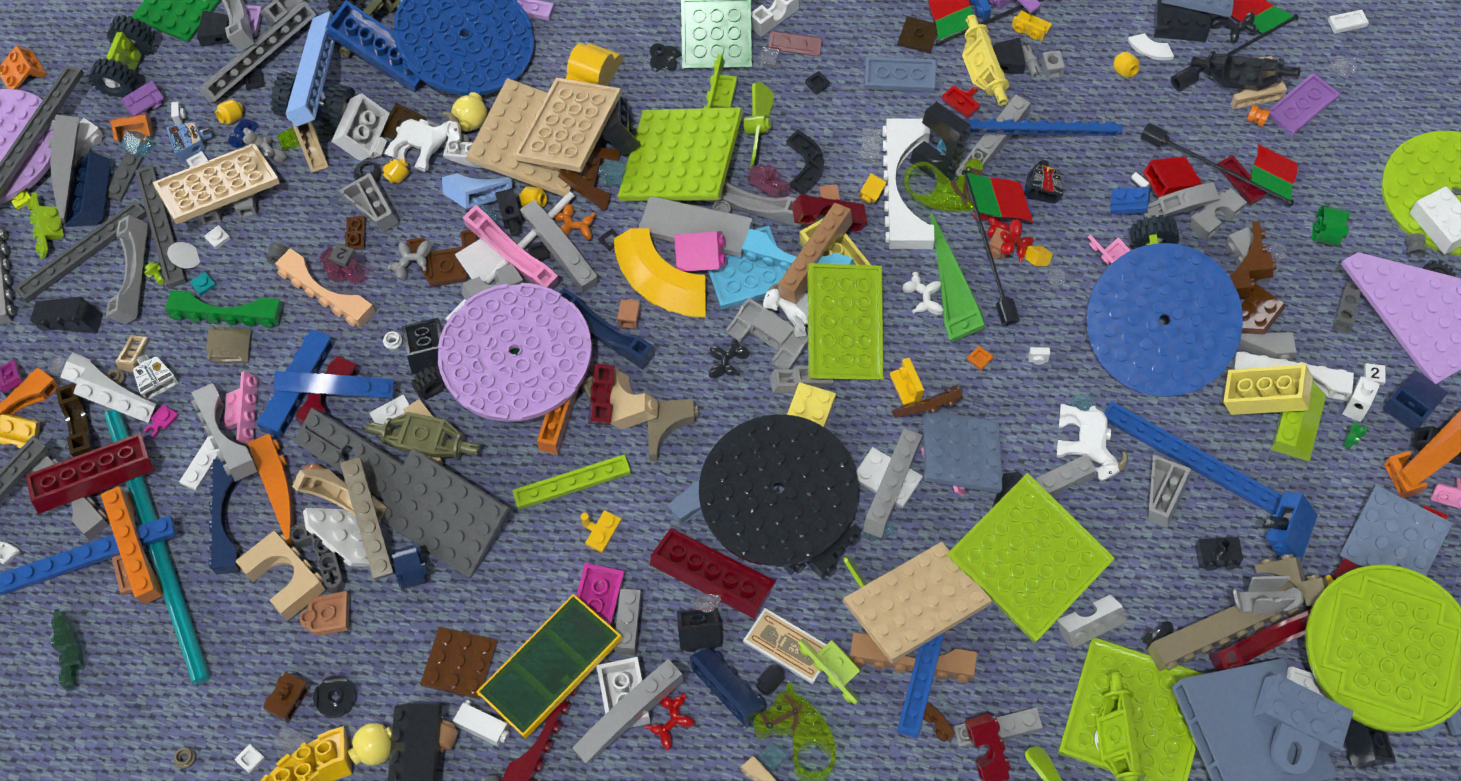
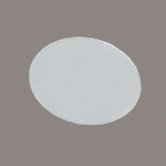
(183, 255)

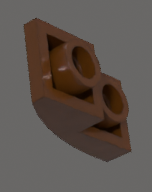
(355, 232)
(941, 728)

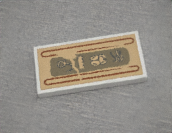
(779, 642)

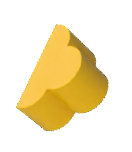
(592, 64)

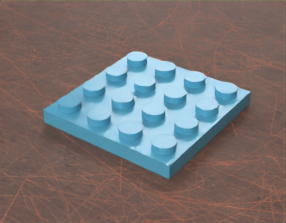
(744, 278)

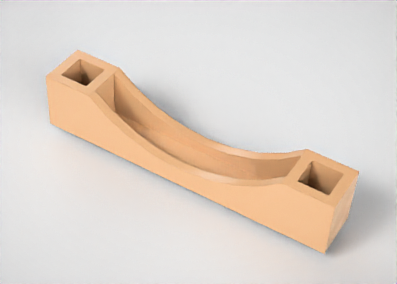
(352, 307)

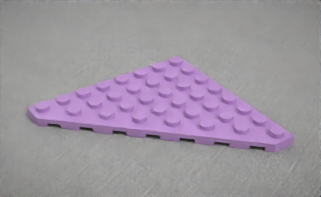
(1418, 309)

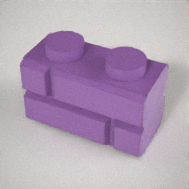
(142, 99)

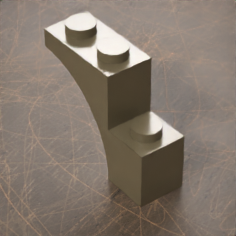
(1292, 567)

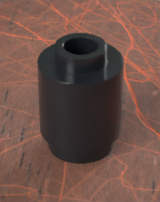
(770, 680)

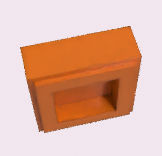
(980, 358)

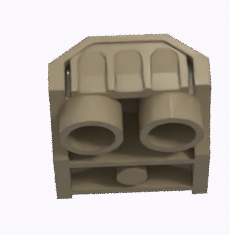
(228, 345)

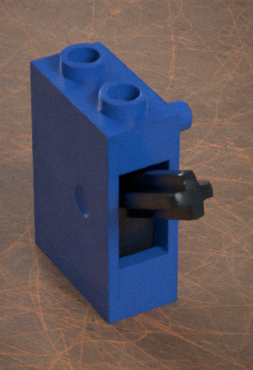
(1291, 525)

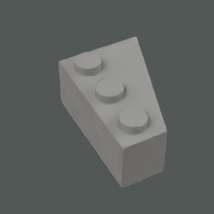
(370, 201)
(1166, 490)

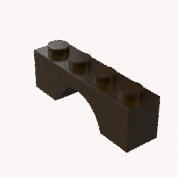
(73, 407)

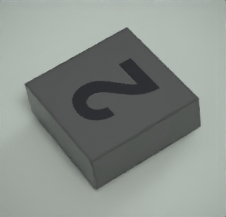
(342, 255)

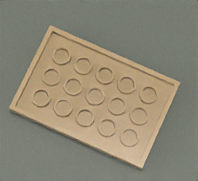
(568, 124)
(215, 183)
(916, 602)

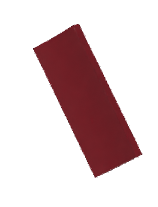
(89, 473)
(712, 572)

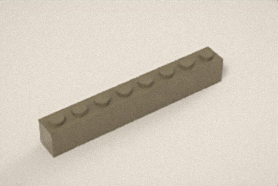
(1210, 632)

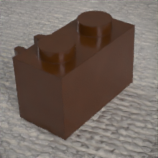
(286, 697)

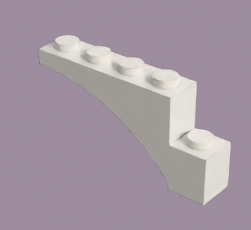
(102, 390)

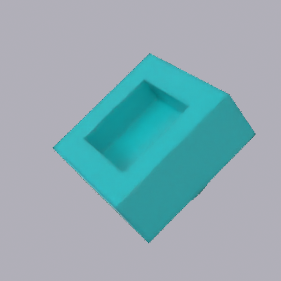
(202, 283)

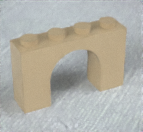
(275, 551)

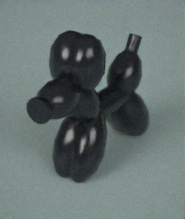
(1236, 28)
(718, 353)

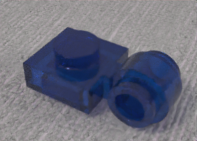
(236, 139)

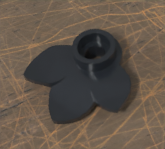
(665, 58)

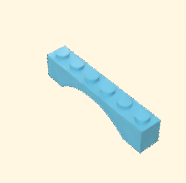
(759, 246)

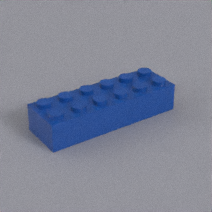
(371, 42)

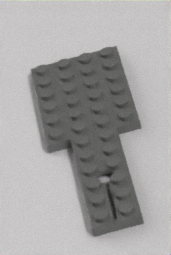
(420, 496)

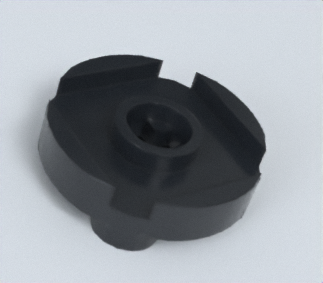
(344, 702)

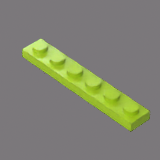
(571, 482)

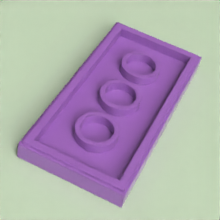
(1303, 104)

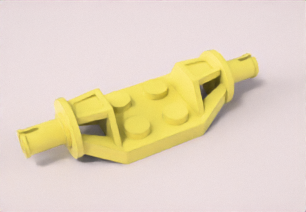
(982, 61)

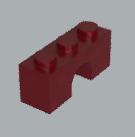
(600, 394)
(984, 731)

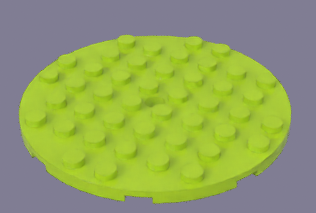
(1418, 170)

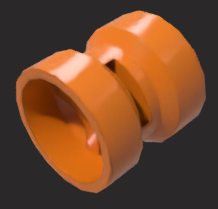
(1258, 115)

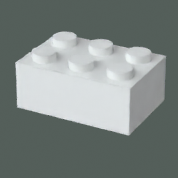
(360, 127)
(1440, 218)
(617, 681)

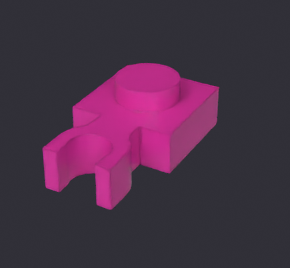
(161, 419)

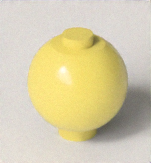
(470, 111)
(371, 744)

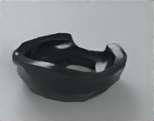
(376, 172)
(1166, 629)

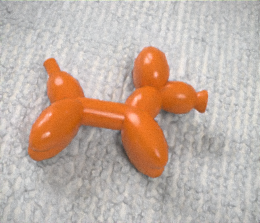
(568, 225)

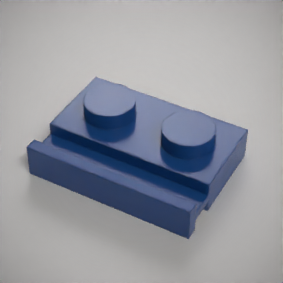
(1130, 200)

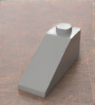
(1270, 344)

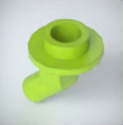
(153, 269)

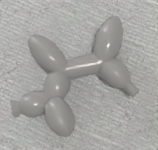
(274, 154)
(399, 267)

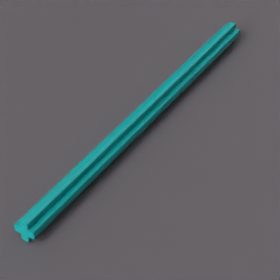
(163, 566)

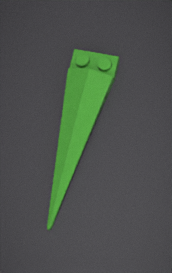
(960, 307)

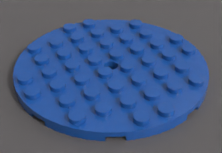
(495, 50)
(1201, 312)

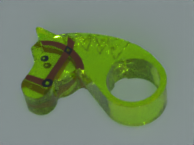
(947, 194)
(797, 718)

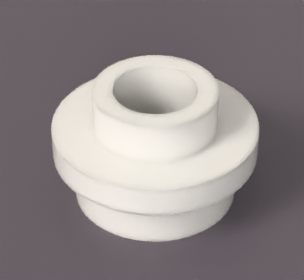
(388, 337)

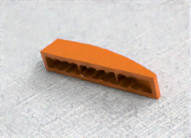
(1435, 454)
(275, 480)

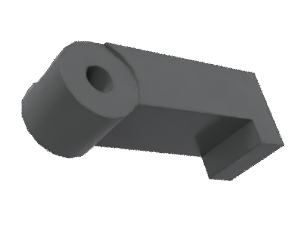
(1347, 308)

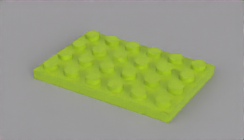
(845, 322)

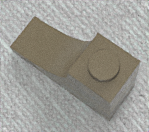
(670, 416)

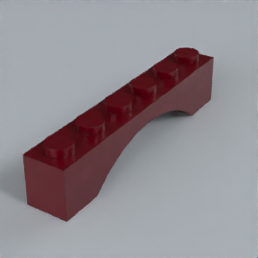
(1249, 647)
(532, 761)

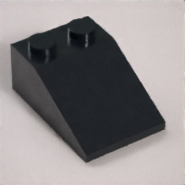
(421, 344)

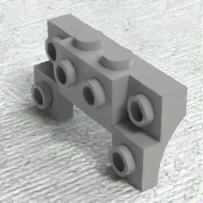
(769, 329)

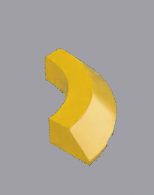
(656, 278)
(317, 761)

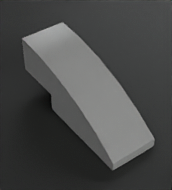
(788, 379)

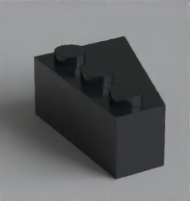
(1180, 23)
(620, 130)
(66, 315)

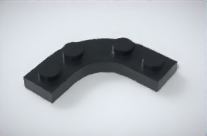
(813, 161)

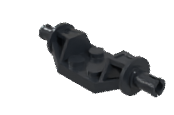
(1245, 71)

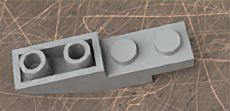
(1183, 200)
(1011, 726)

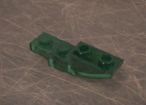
(69, 647)

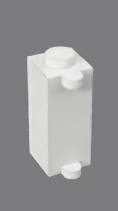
(481, 724)

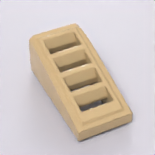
(128, 364)
(756, 770)

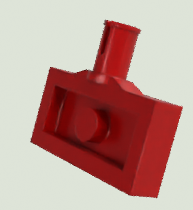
(962, 100)

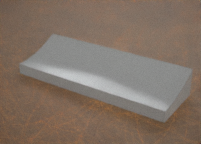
(670, 218)

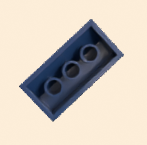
(88, 191)
(727, 686)

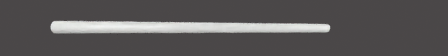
(523, 243)

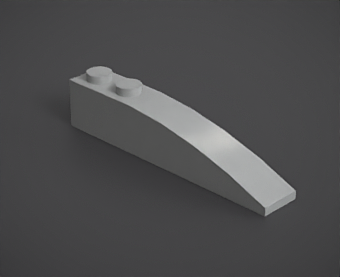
(63, 153)
(560, 247)
(629, 710)

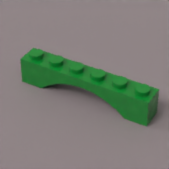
(259, 312)

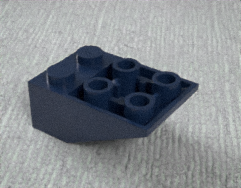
(1415, 400)

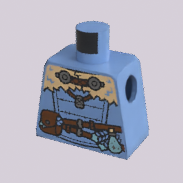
(187, 139)

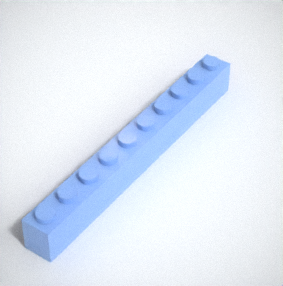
(311, 72)

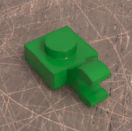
(1354, 435)

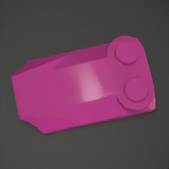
(600, 590)

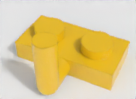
(601, 531)

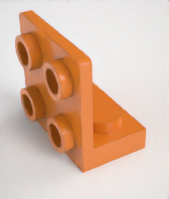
(18, 66)

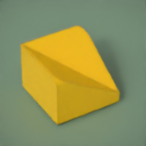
(1038, 255)

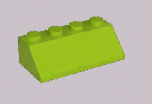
(1298, 429)

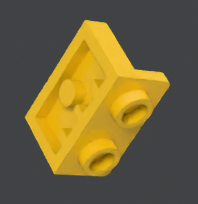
(1031, 25)
(907, 383)
(17, 430)

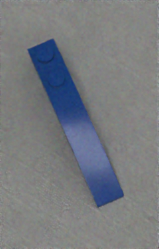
(333, 384)

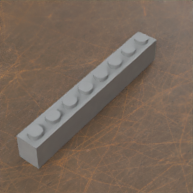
(262, 48)

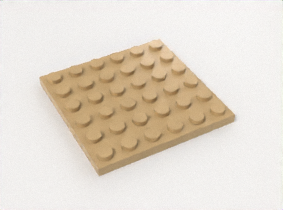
(504, 132)

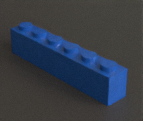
(283, 404)

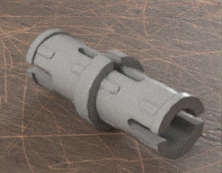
(1031, 62)

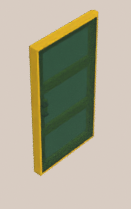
(549, 665)

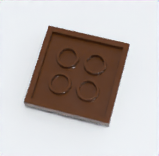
(458, 662)

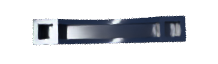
(625, 344)
(222, 550)

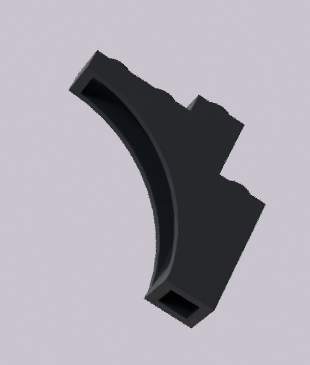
(826, 563)

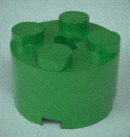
(1330, 225)

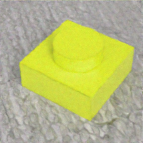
(21, 199)

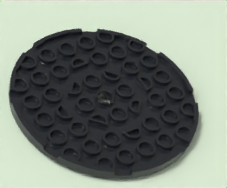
(786, 526)

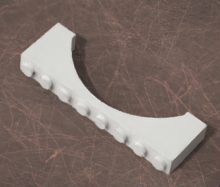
(904, 227)

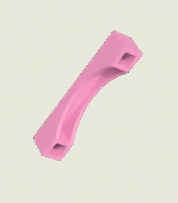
(494, 237)

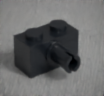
(1219, 553)

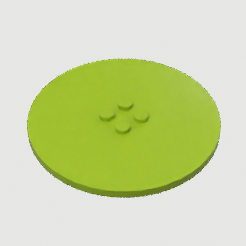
(1387, 648)

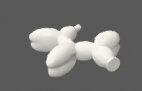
(931, 288)

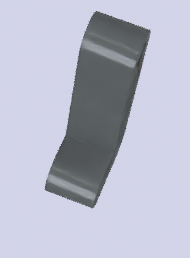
(323, 557)

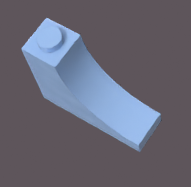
(473, 191)

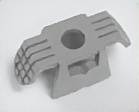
(1275, 600)

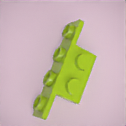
(722, 87)
(46, 224)
(835, 664)

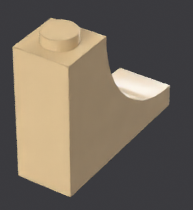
(1268, 94)
(311, 146)
(629, 408)

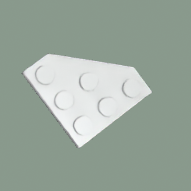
(339, 533)

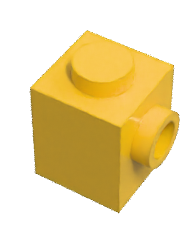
(871, 189)

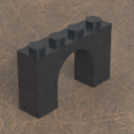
(953, 132)

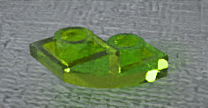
(288, 139)

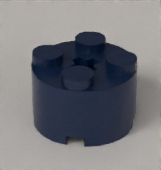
(409, 566)

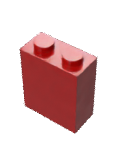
(1170, 175)

